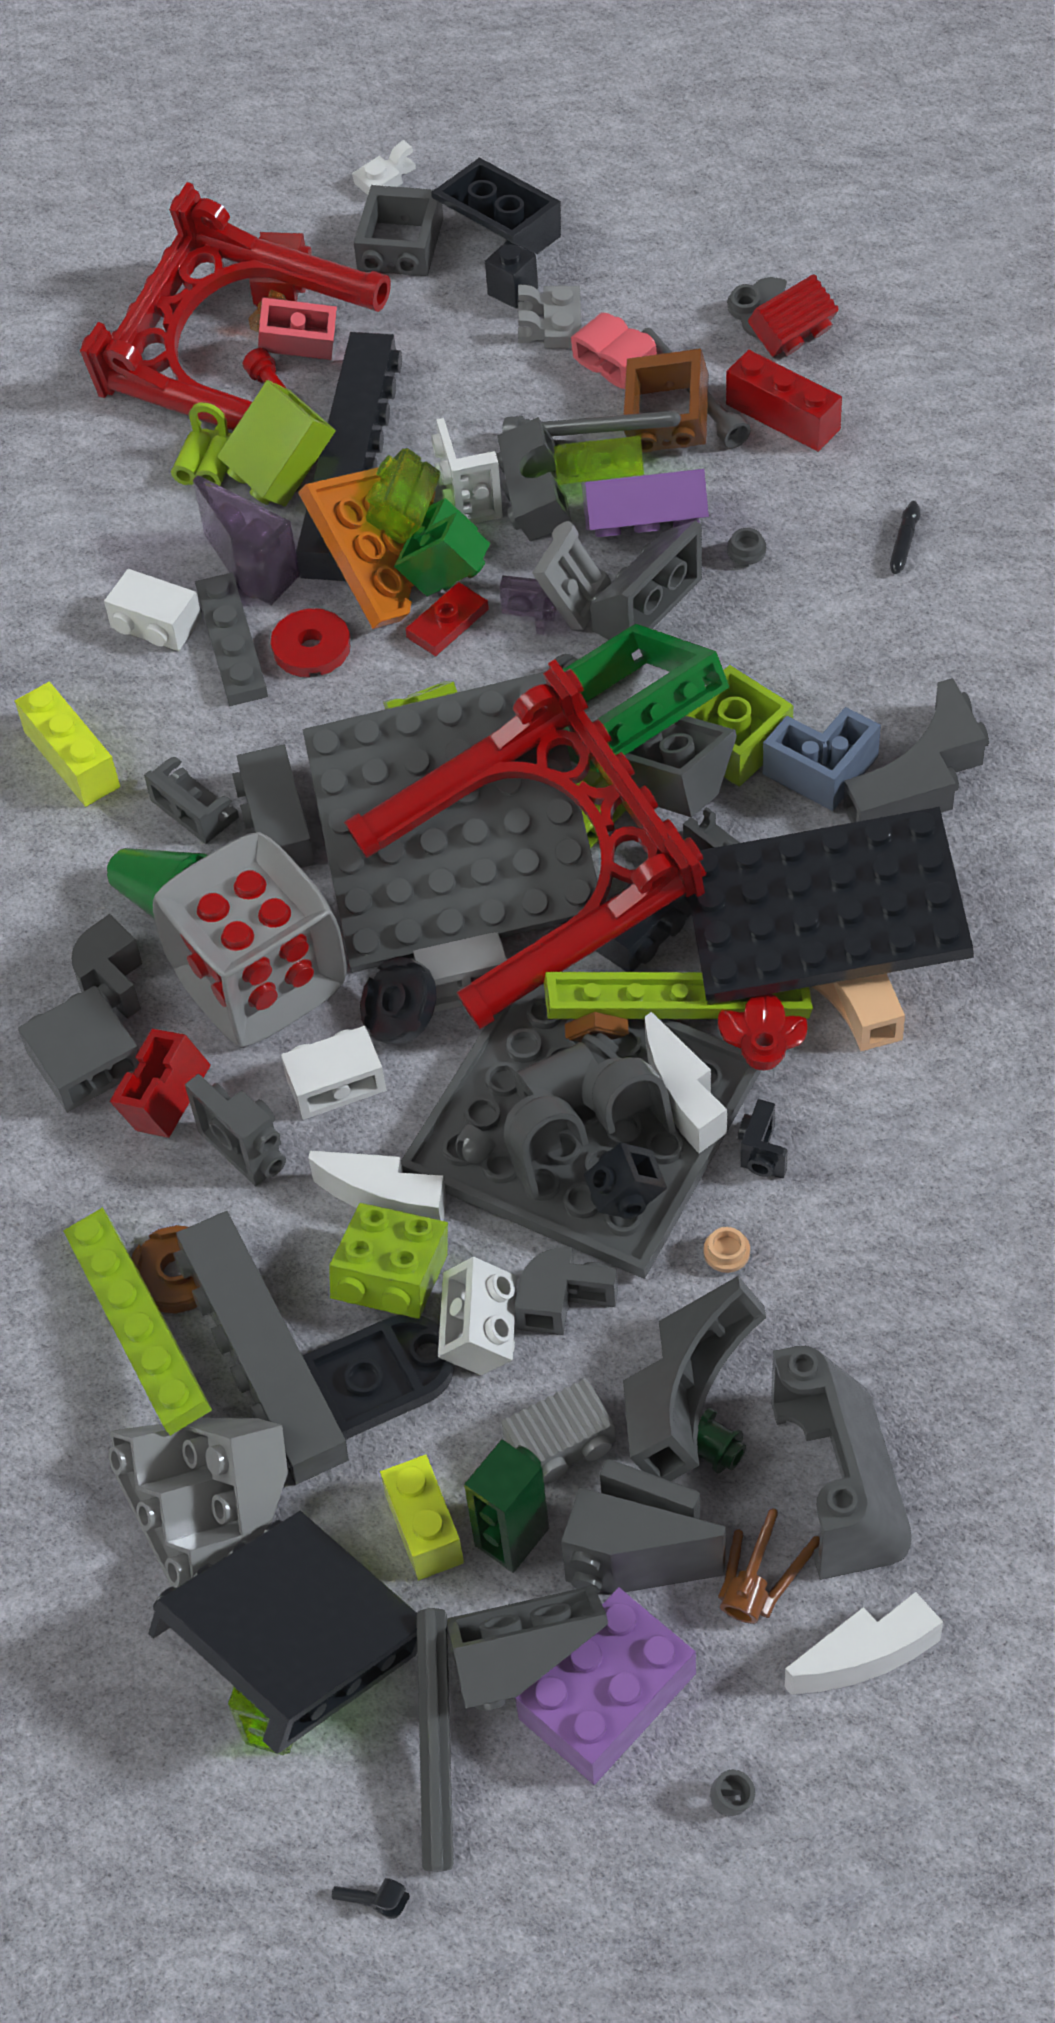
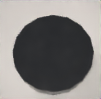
(398, 1001)

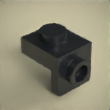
(756, 1151)

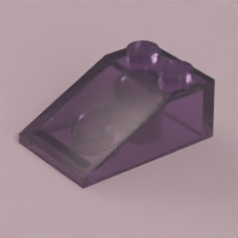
(248, 541)

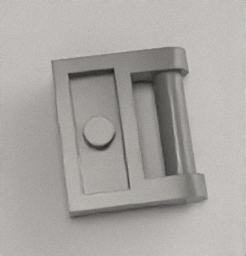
(570, 576)

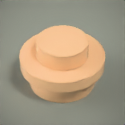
(726, 1250)

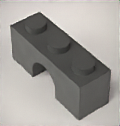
(534, 493)

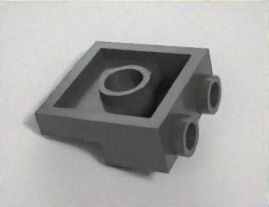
(237, 1129)

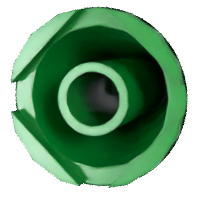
(143, 872)

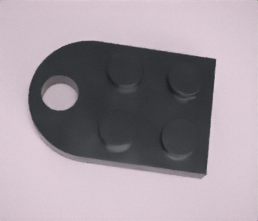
(378, 1373)

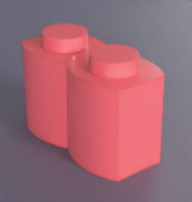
(607, 344)

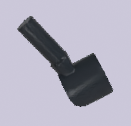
(387, 1901)

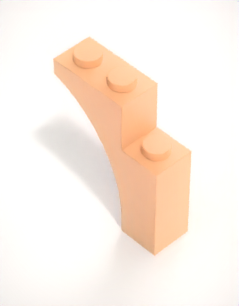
(868, 1008)

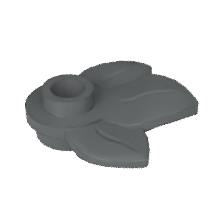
(754, 296)

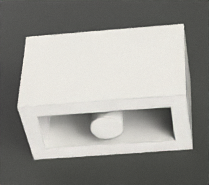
(153, 609)
(333, 1072)

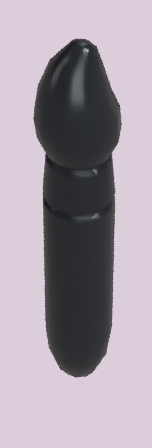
(904, 537)

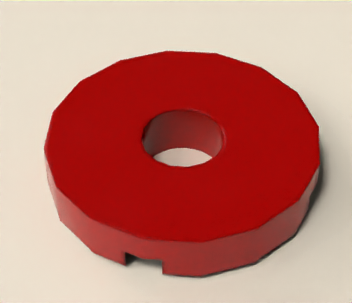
(310, 625)

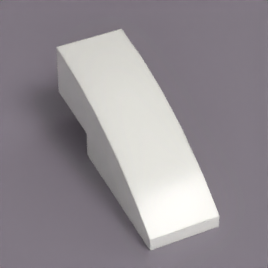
(688, 1085)
(379, 1183)
(865, 1648)

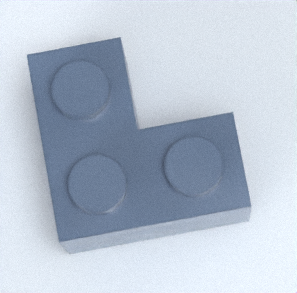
(821, 762)

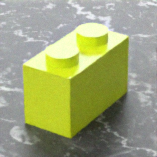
(422, 1517)

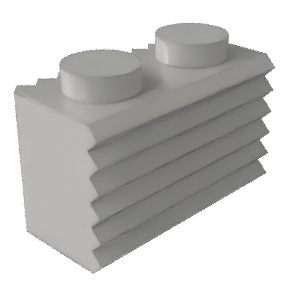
(563, 1429)

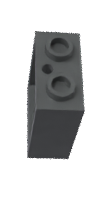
(398, 207)

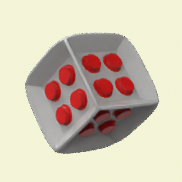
(250, 938)

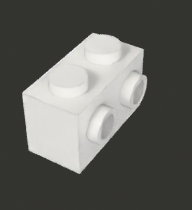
(477, 1316)

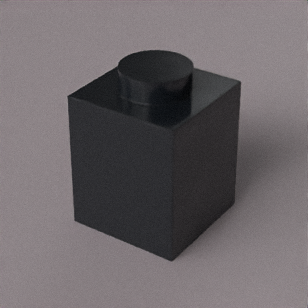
(507, 269)

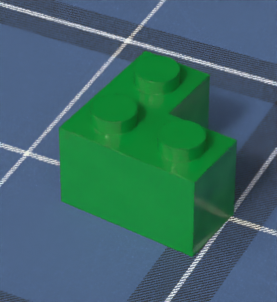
(442, 550)

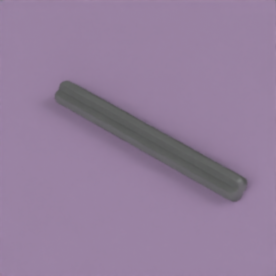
(434, 1740)

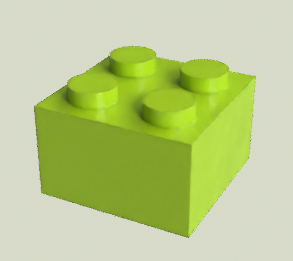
(752, 714)

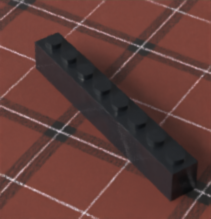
(358, 416)

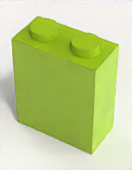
(275, 444)

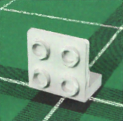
(469, 481)

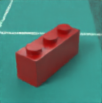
(783, 400)

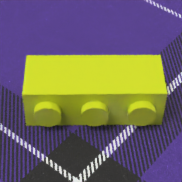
(67, 744)

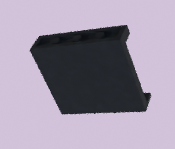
(291, 1625)

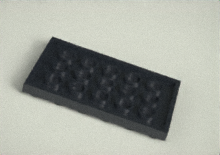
(828, 906)

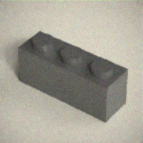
(273, 801)

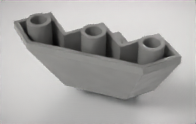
(200, 1487)

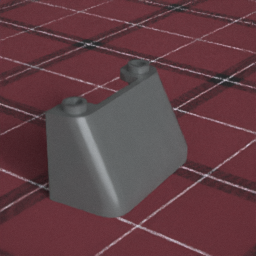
(863, 1511)

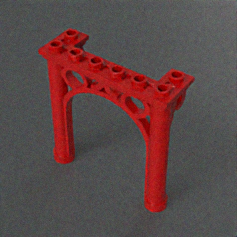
(205, 237)
(539, 721)

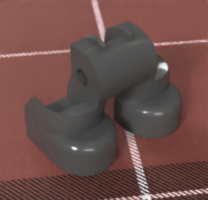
(574, 1079)

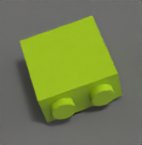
(388, 1260)

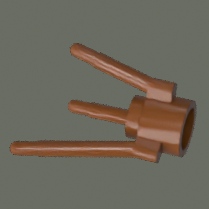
(745, 1595)

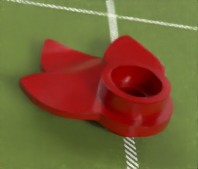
(761, 1026)

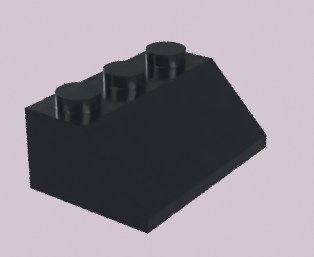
(503, 205)

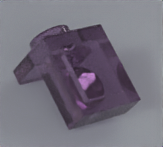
(526, 598)

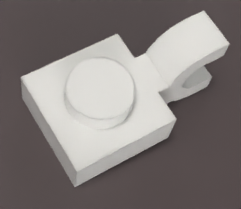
(383, 171)

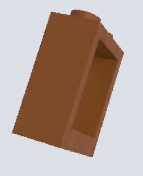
(669, 373)

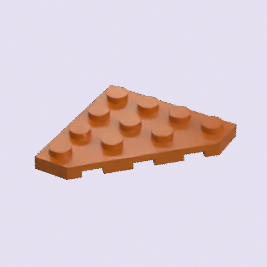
(358, 547)

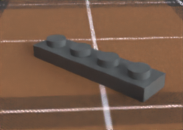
(231, 639)

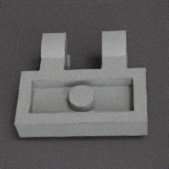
(561, 315)

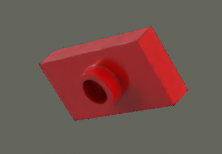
(447, 619)

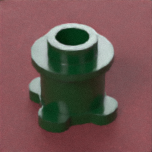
(718, 1443)

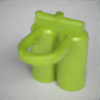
(201, 449)

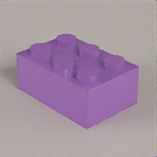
(644, 501)
(608, 1688)

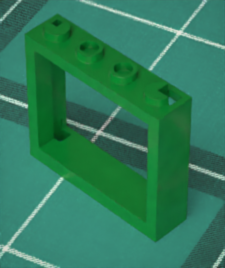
(660, 702)

